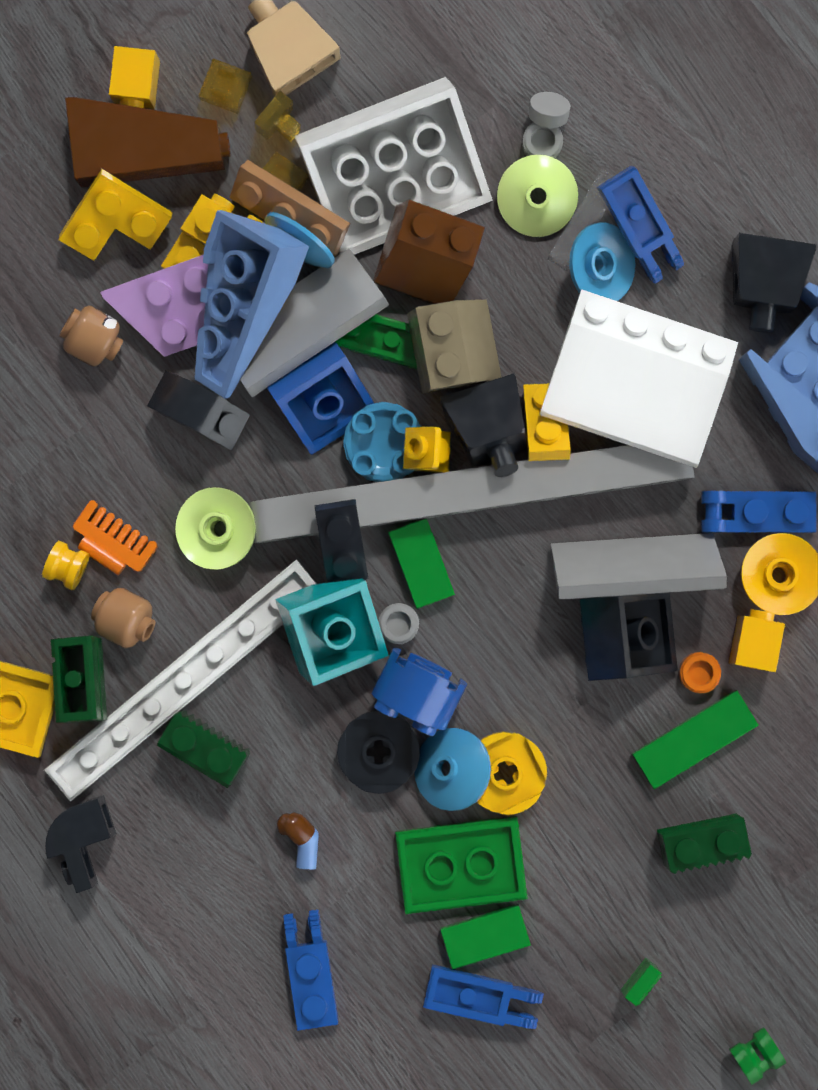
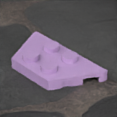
(164, 305)

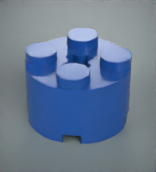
(418, 692)

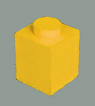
(134, 77)
(757, 641)

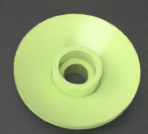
(515, 192)
(197, 522)

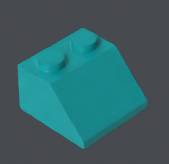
(331, 629)

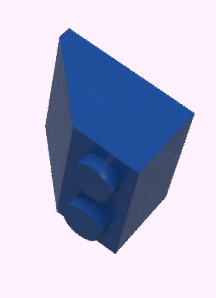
(321, 397)

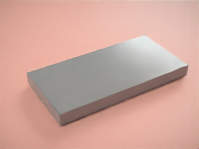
(314, 317)
(637, 566)

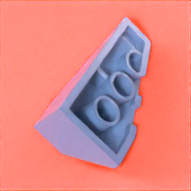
(247, 285)

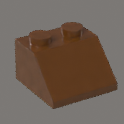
(427, 253)

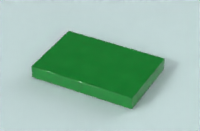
(461, 864)

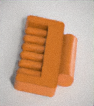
(105, 548)

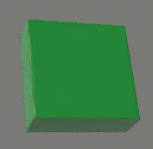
(641, 982)

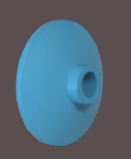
(318, 252)
(602, 261)
(468, 771)

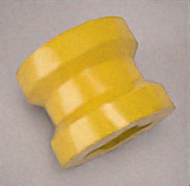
(65, 565)

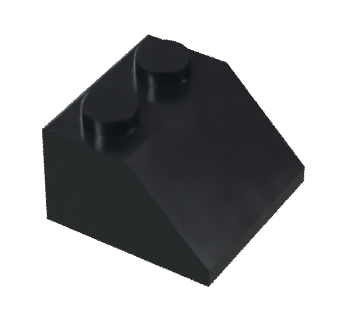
(628, 636)

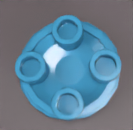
(377, 440)

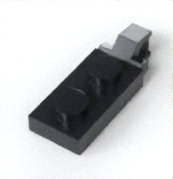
(341, 541)

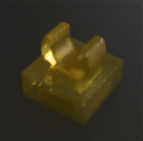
(225, 86)
(277, 118)

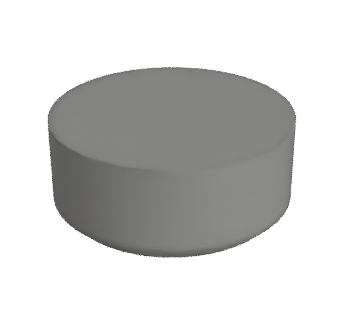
(549, 109)
(542, 141)
(398, 623)

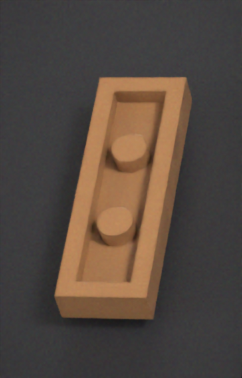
(265, 193)

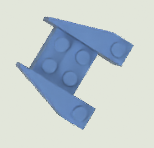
(791, 382)

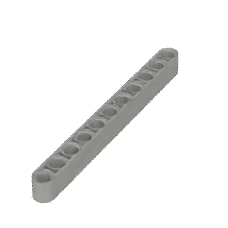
(470, 490)

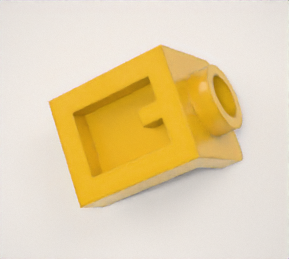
(426, 449)

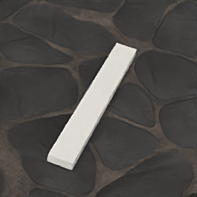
(175, 685)

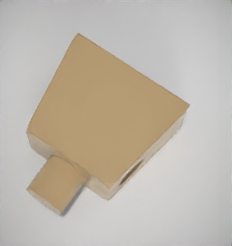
(289, 45)

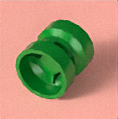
(749, 1060)

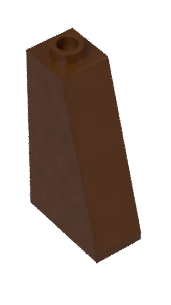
(140, 142)

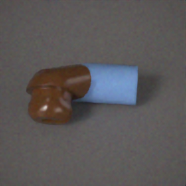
(303, 835)

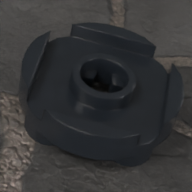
(362, 768)

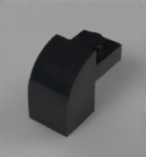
(198, 409)
(72, 832)

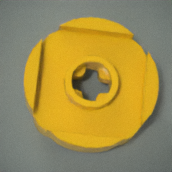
(528, 779)

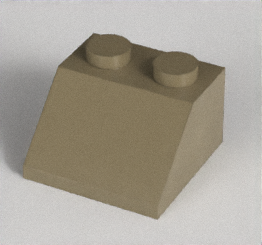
(453, 344)

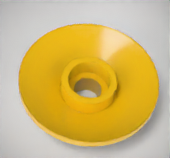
(800, 566)

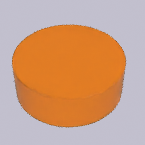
(699, 672)

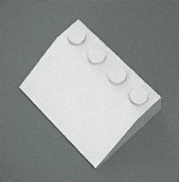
(395, 153)
(639, 378)

